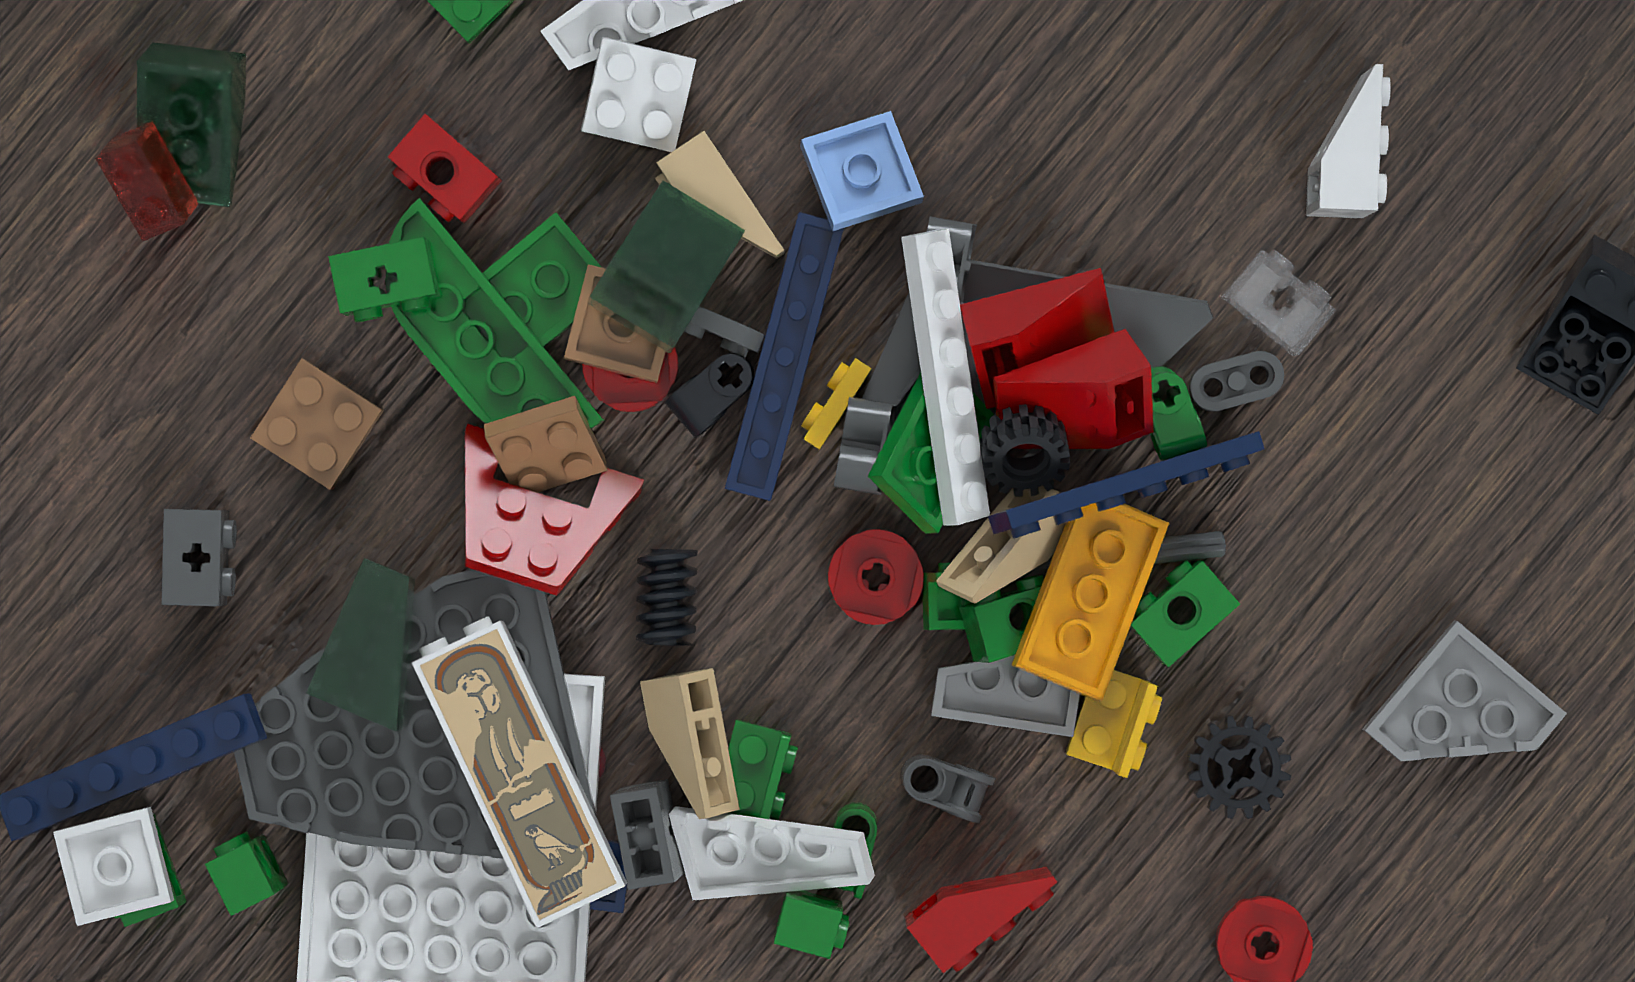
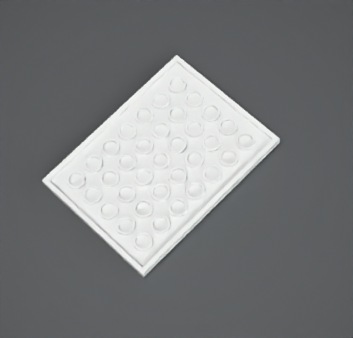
(439, 913)

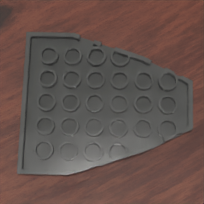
(405, 787)

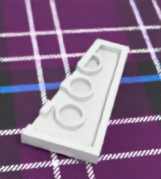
(579, 31)
(764, 856)

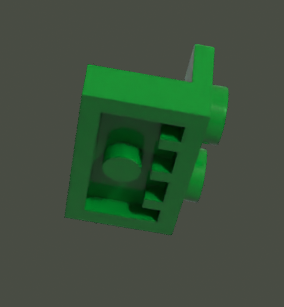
(757, 761)

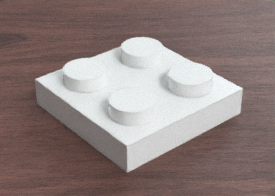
(638, 94)
(113, 866)

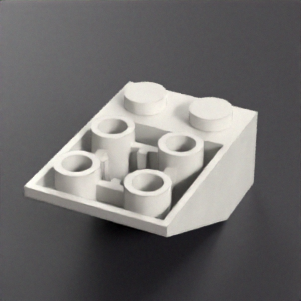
(1346, 167)

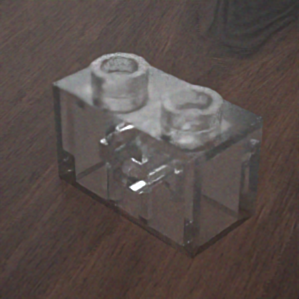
(1287, 327)

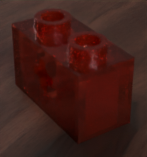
(147, 181)

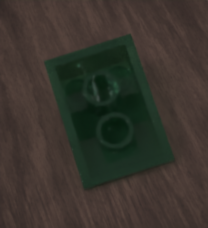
(198, 111)

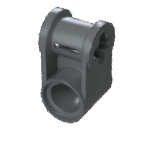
(949, 787)

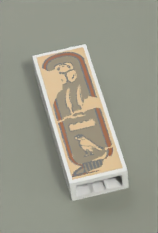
(518, 771)

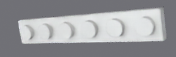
(945, 376)

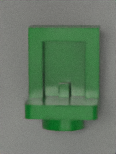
(939, 605)

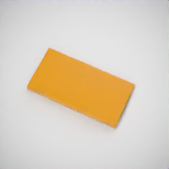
(1090, 598)

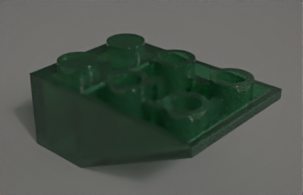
(665, 266)

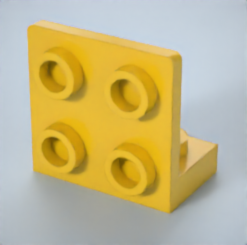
(1112, 729)

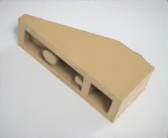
(704, 175)
(998, 559)
(691, 734)

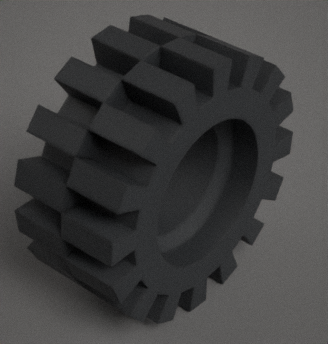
(1029, 471)

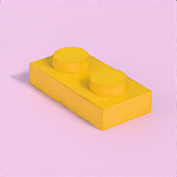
(844, 384)

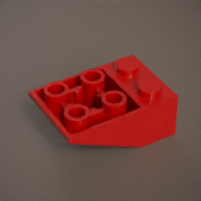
(1034, 324)
(1094, 389)
(967, 913)

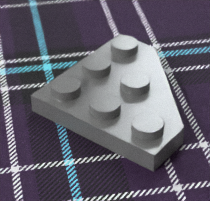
(1463, 704)

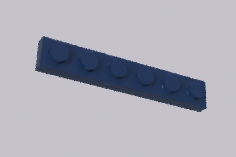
(784, 357)
(1110, 491)
(131, 766)

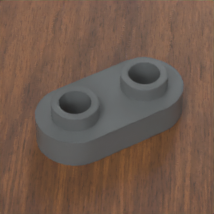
(736, 337)
(1235, 381)

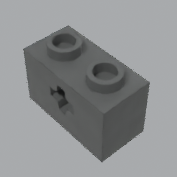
(181, 578)
(646, 834)

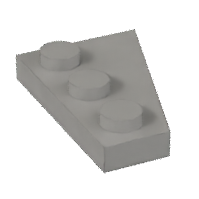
(1004, 697)

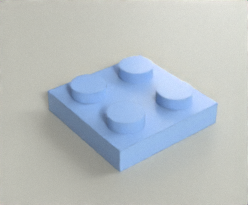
(861, 171)

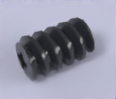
(666, 597)

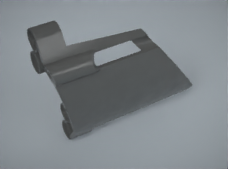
(1154, 320)

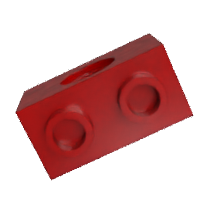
(429, 144)

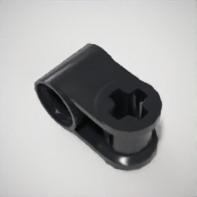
(705, 399)

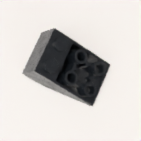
(1588, 330)

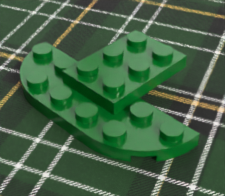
(495, 324)

